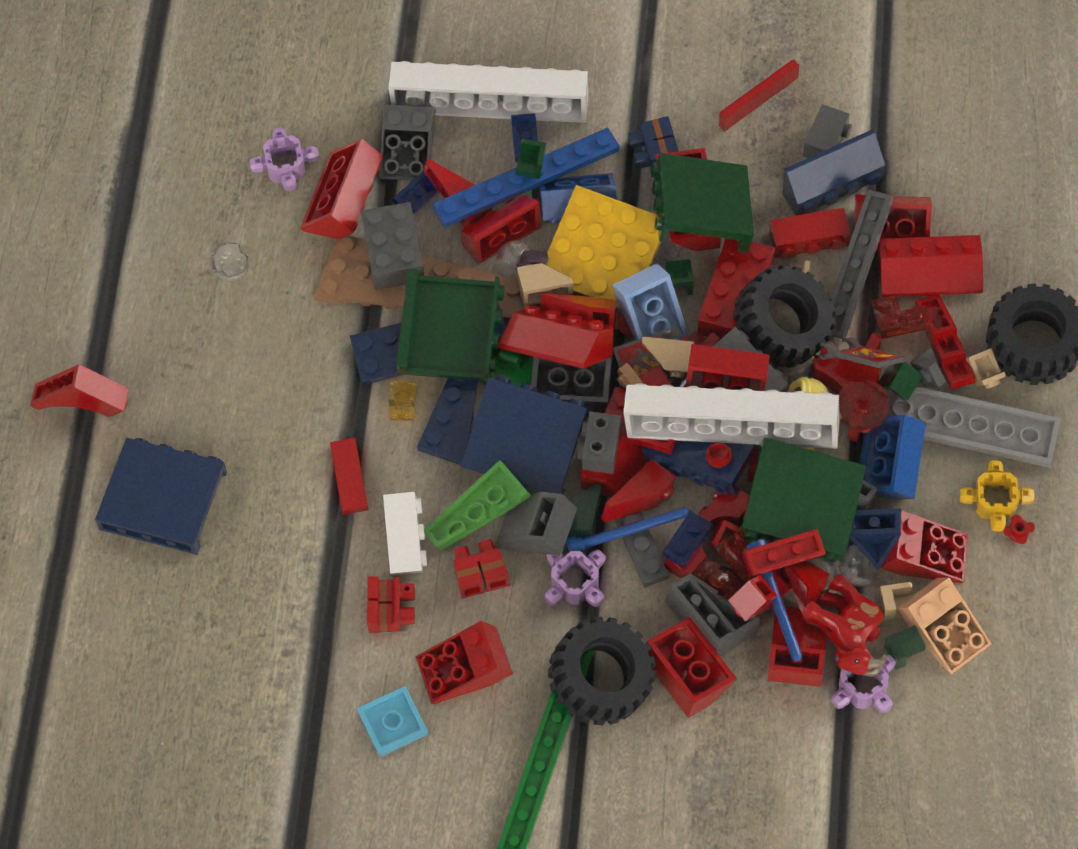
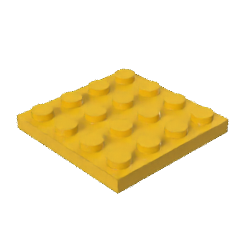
(602, 243)

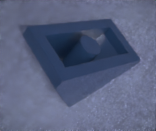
(876, 533)

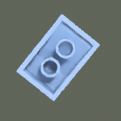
(650, 303)

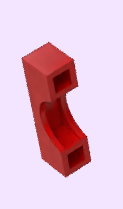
(722, 508)

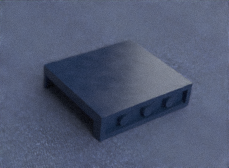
(526, 432)
(690, 461)
(160, 495)

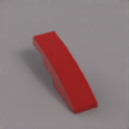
(947, 344)

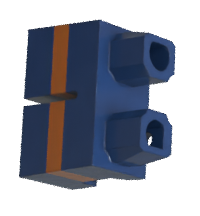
(655, 137)

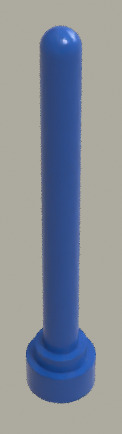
(580, 544)
(780, 611)

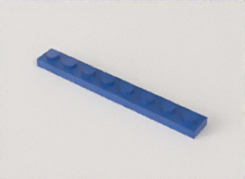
(508, 185)

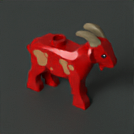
(851, 629)

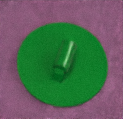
(513, 366)

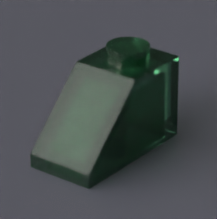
(587, 511)

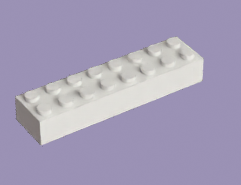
(491, 91)
(731, 415)

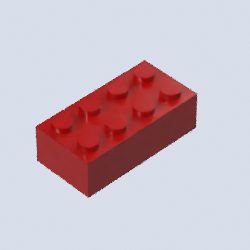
(730, 276)

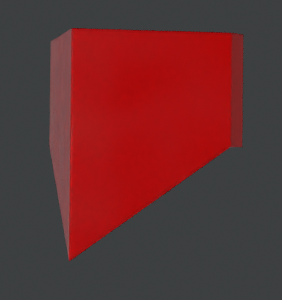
(807, 582)

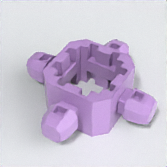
(281, 144)
(588, 591)
(847, 692)

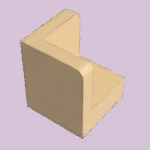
(891, 597)

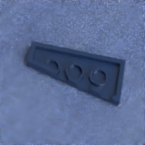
(450, 421)

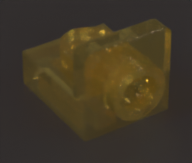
(402, 400)

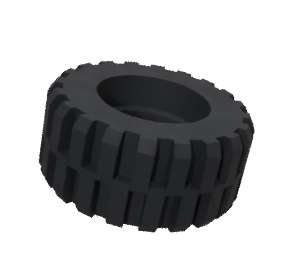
(806, 299)
(1031, 362)
(625, 648)

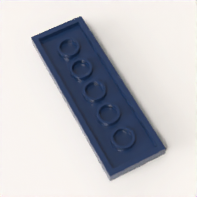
(378, 351)

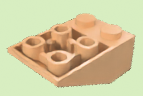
(945, 624)

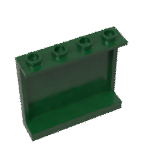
(702, 198)
(449, 327)
(802, 492)

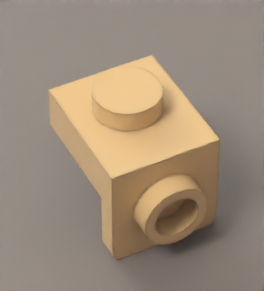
(985, 368)

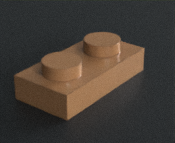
(627, 376)

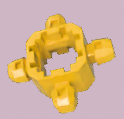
(994, 478)

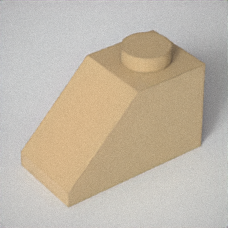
(540, 278)
(670, 354)

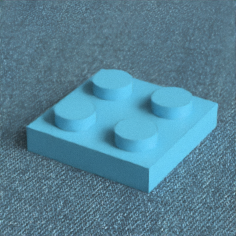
(392, 721)

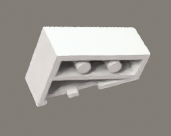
(404, 533)

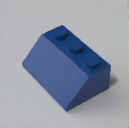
(558, 192)
(894, 456)

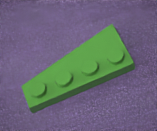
(482, 503)

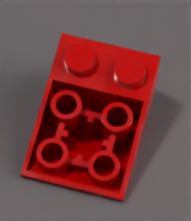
(587, 307)
(928, 550)
(812, 646)
(464, 663)

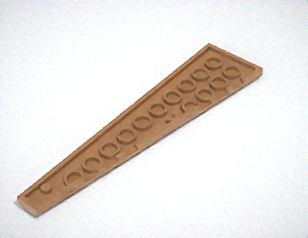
(351, 280)

